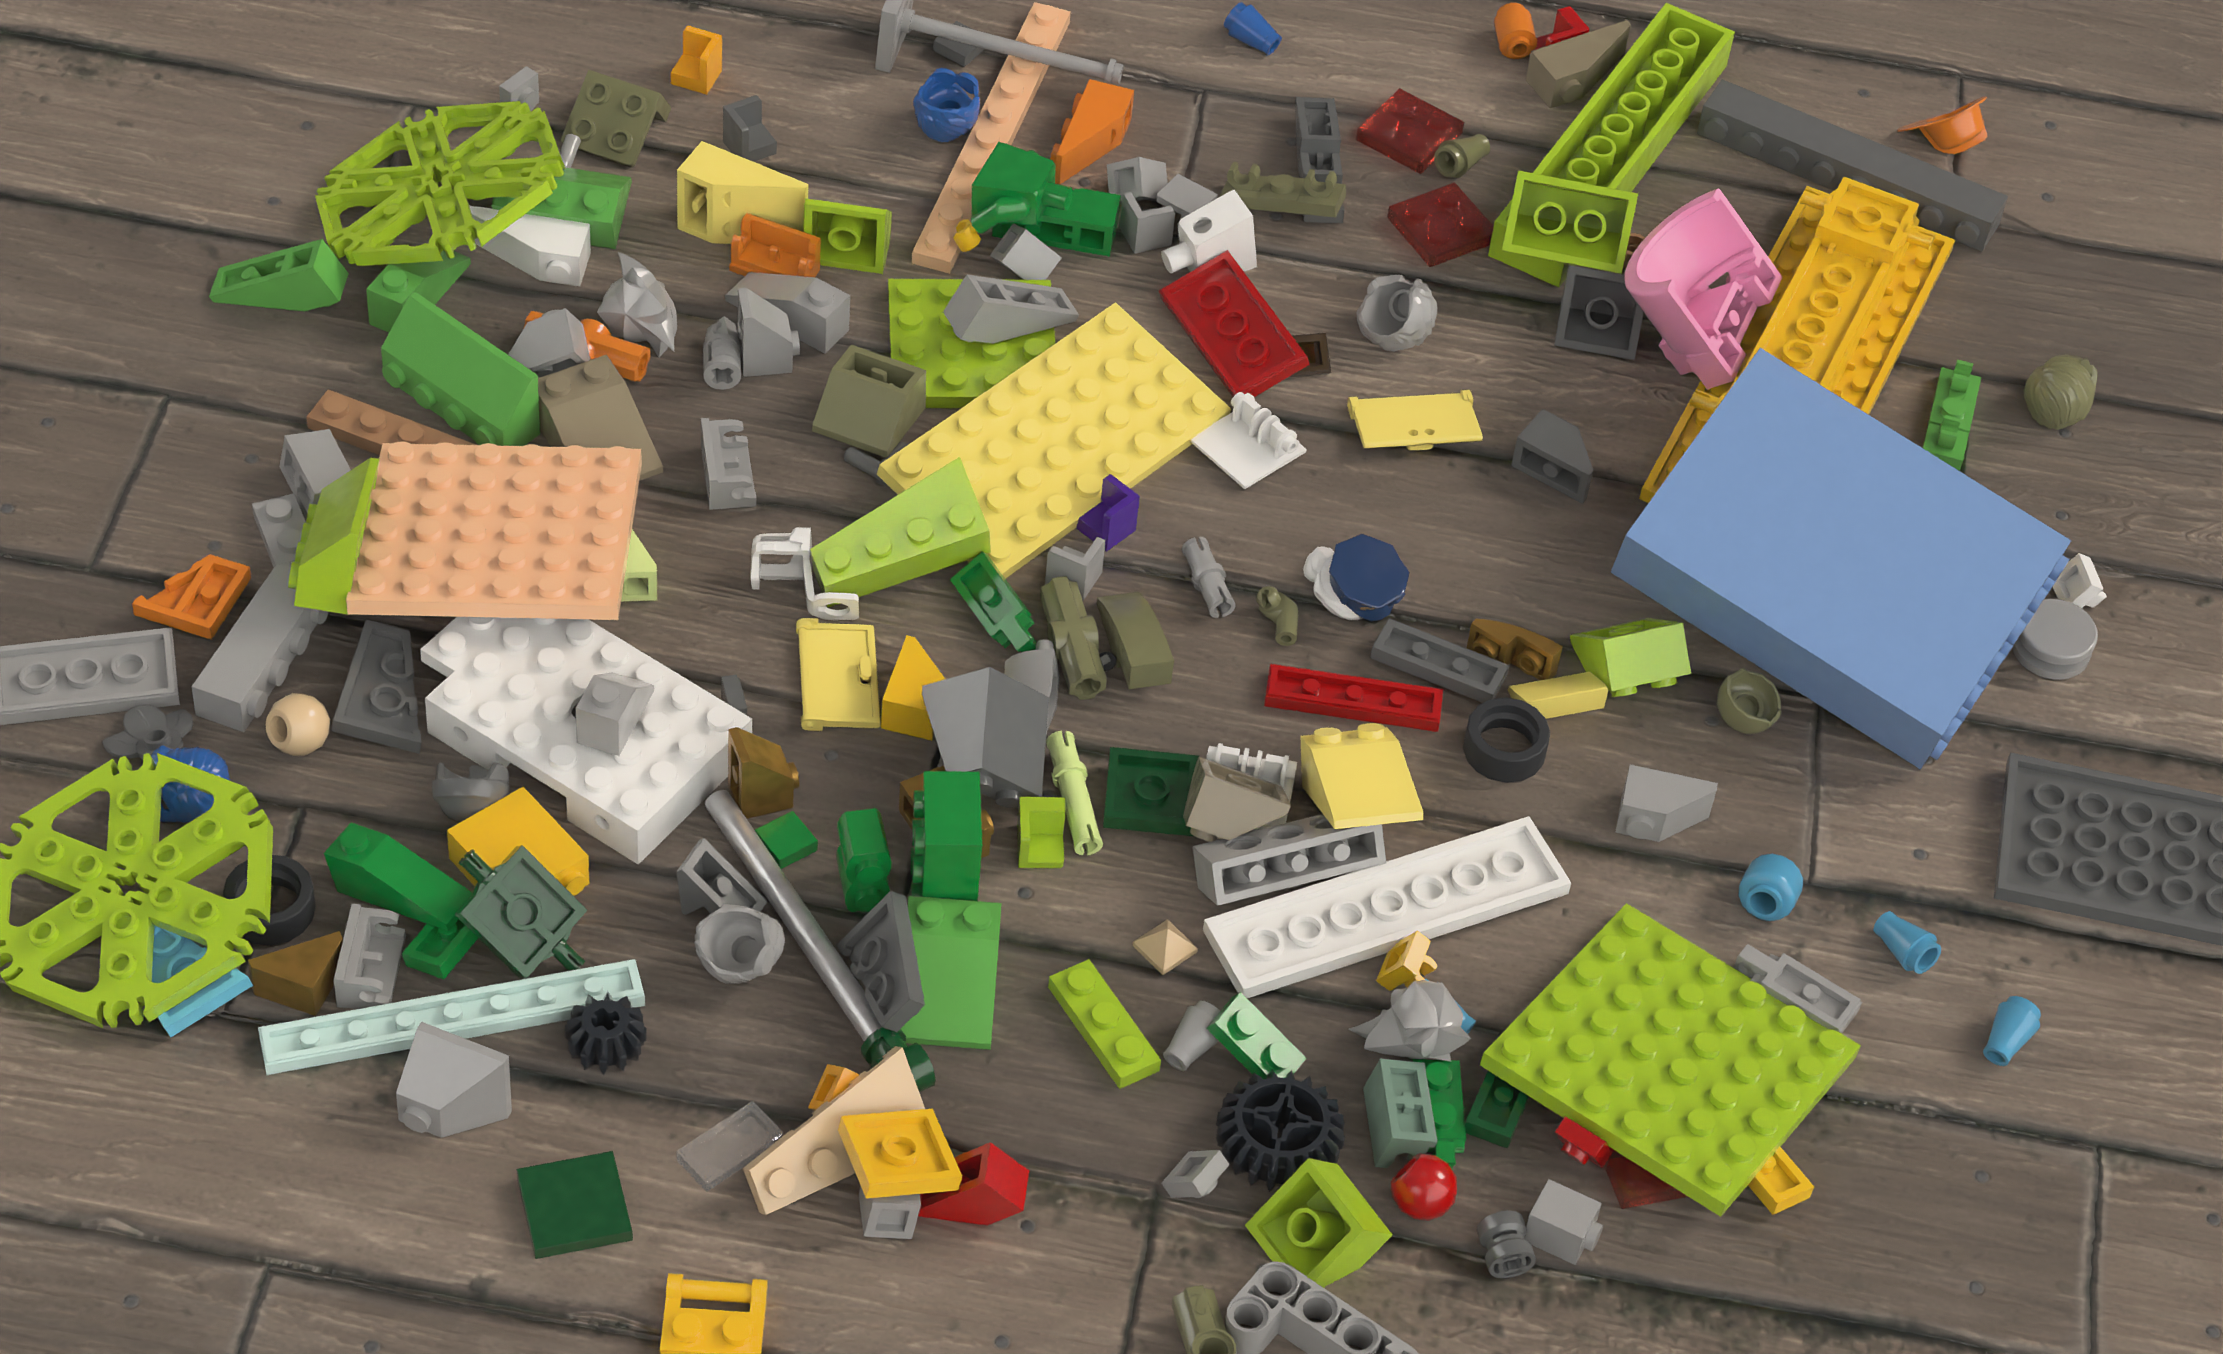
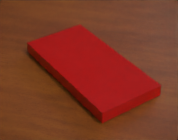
(1233, 326)

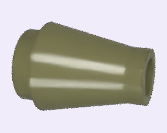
(1460, 155)

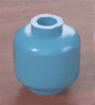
(1770, 887)

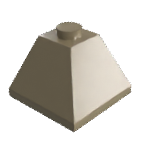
(1230, 802)

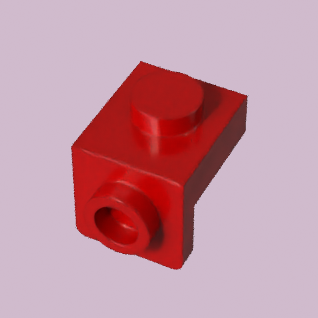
(1582, 1144)

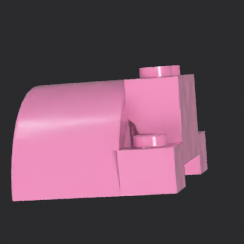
(1672, 281)

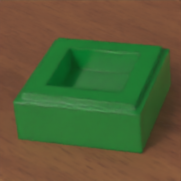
(787, 839)

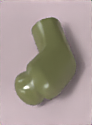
(1282, 612)

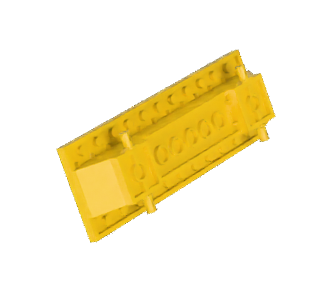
(1845, 303)

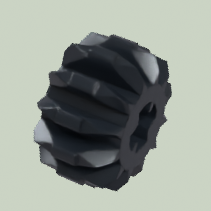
(605, 1032)

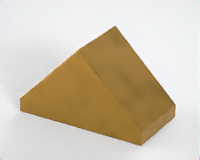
(298, 974)

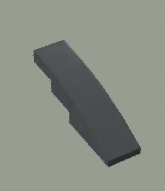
(1318, 144)

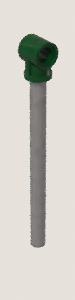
(814, 941)

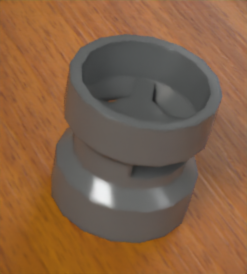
(1506, 1246)

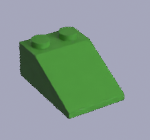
(957, 971)

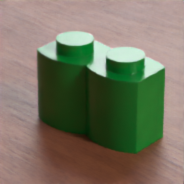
(863, 859)

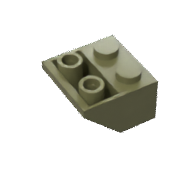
(870, 401)

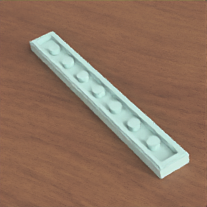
(462, 1013)

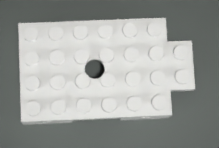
(513, 704)

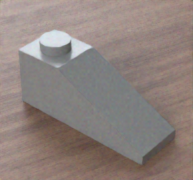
(812, 305)
(1005, 309)

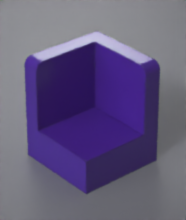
(1114, 516)

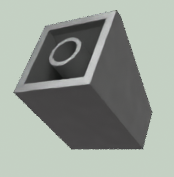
(991, 728)

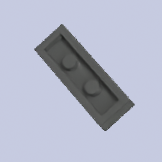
(1439, 661)

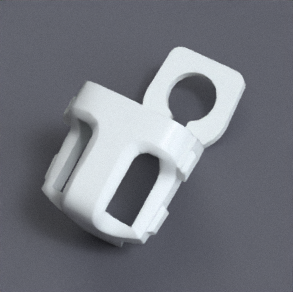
(799, 568)

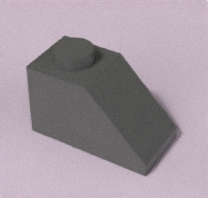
(1555, 455)

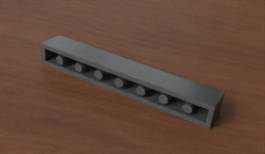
(1829, 153)

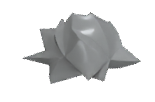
(639, 307)
(1418, 1025)

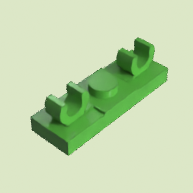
(1952, 413)

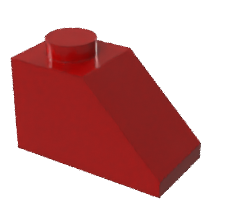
(989, 1190)

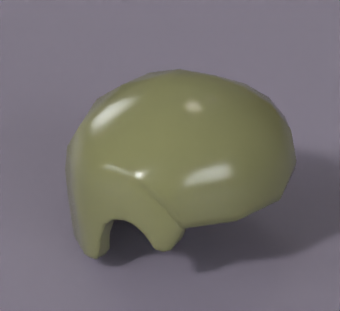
(1748, 702)

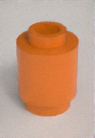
(1515, 31)

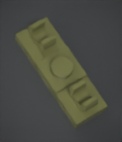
(1287, 193)

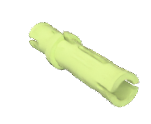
(1070, 778)

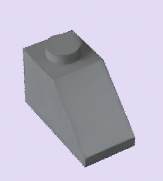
(764, 336)
(551, 343)
(610, 711)
(1662, 803)

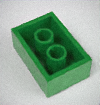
(947, 837)

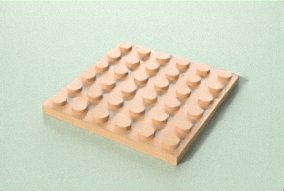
(497, 532)

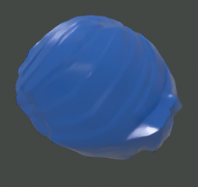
(944, 107)
(184, 801)

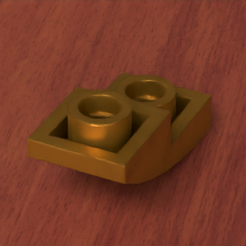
(1515, 645)

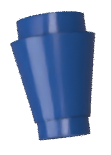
(1251, 28)

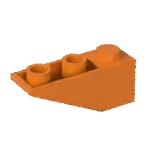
(1095, 129)

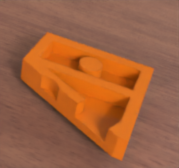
(197, 598)

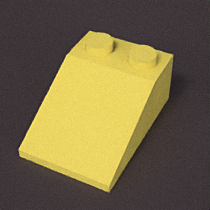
(1358, 777)

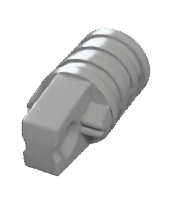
(722, 355)

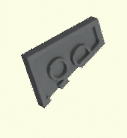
(379, 690)
(886, 962)

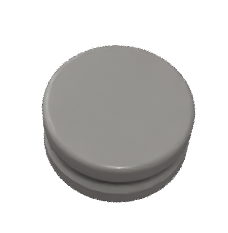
(2057, 640)

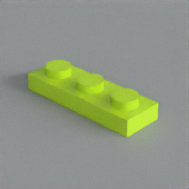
(1104, 1024)

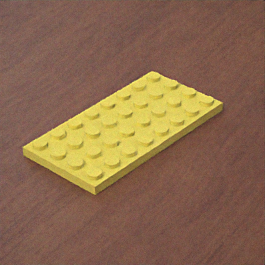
(1061, 425)

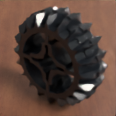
(1251, 1124)

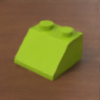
(849, 234)
(1634, 654)
(1319, 1224)

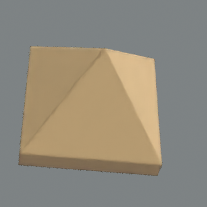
(1165, 947)

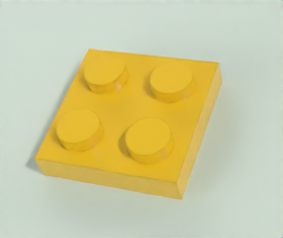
(899, 1153)

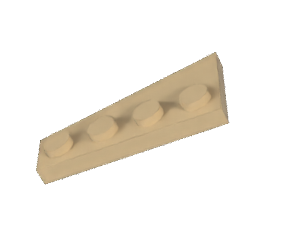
(814, 1152)

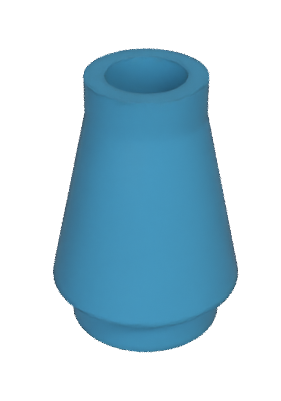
(1910, 944)
(2012, 1027)

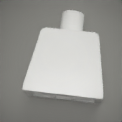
(1210, 232)

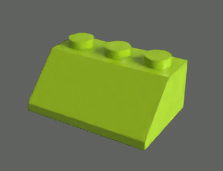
(1570, 222)

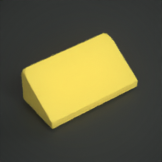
(1563, 694)

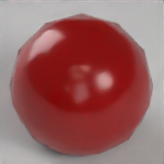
(1424, 1187)

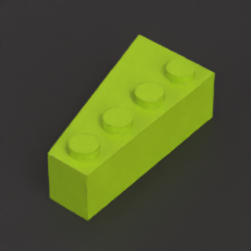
(906, 537)

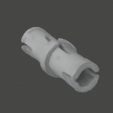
(1208, 577)

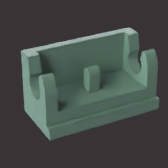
(1399, 1111)

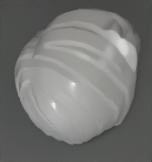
(738, 943)

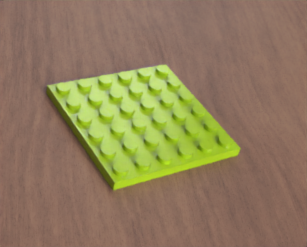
(1671, 1058)

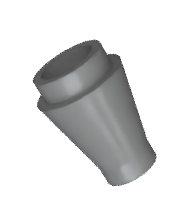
(1191, 1036)

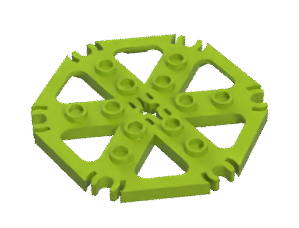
(412, 192)
(130, 918)

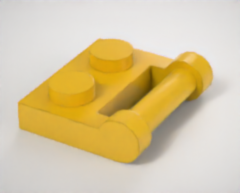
(713, 1330)

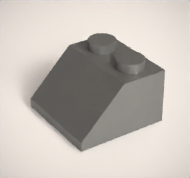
(1598, 314)

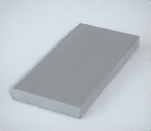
(87, 676)

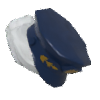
(1358, 578)

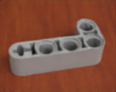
(1290, 1314)

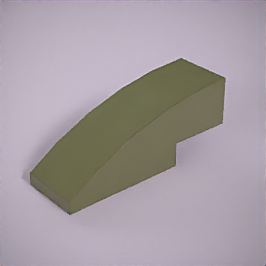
(1136, 640)

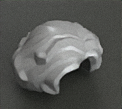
(1397, 312)

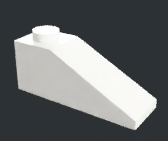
(541, 246)

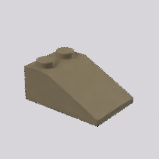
(594, 410)

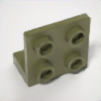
(614, 117)

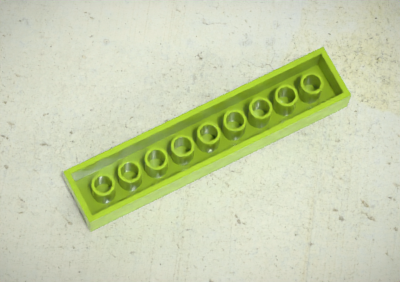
(1630, 117)

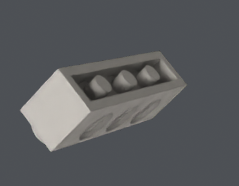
(1284, 857)

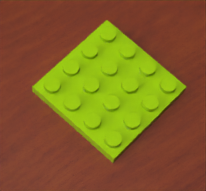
(954, 368)

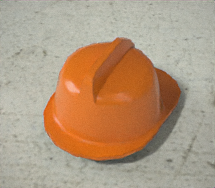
(1954, 130)

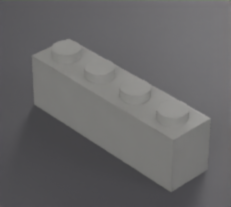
(255, 654)

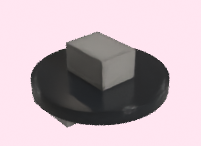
(1108, 660)

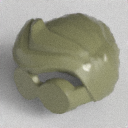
(2061, 391)

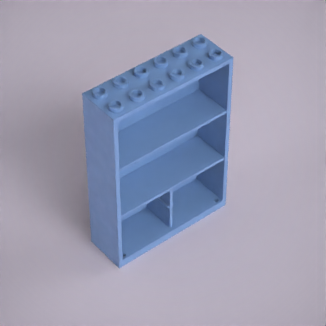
(1842, 559)

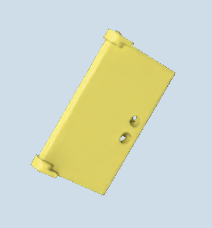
(1415, 420)
(832, 669)

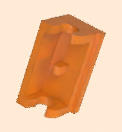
(774, 249)

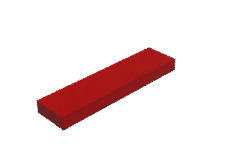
(1354, 697)

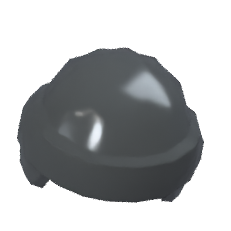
(464, 796)

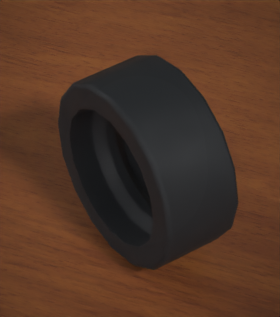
(1504, 765)
(291, 921)

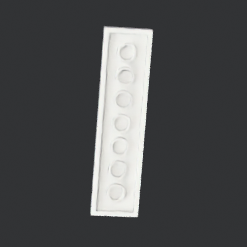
(1382, 904)

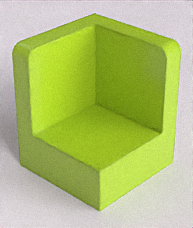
(1041, 832)

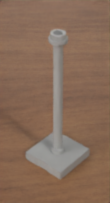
(900, 18)

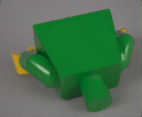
(1011, 189)

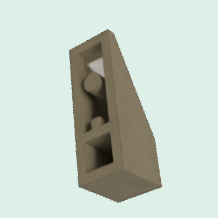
(1575, 65)

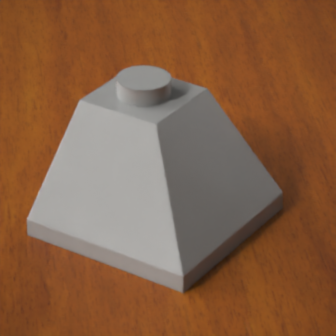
(452, 1084)

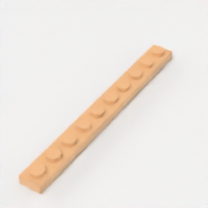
(996, 123)

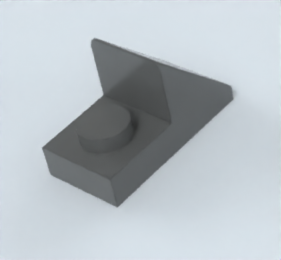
(712, 881)

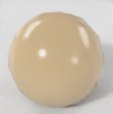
(298, 724)

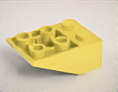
(722, 187)

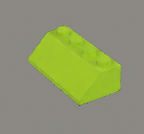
(333, 541)

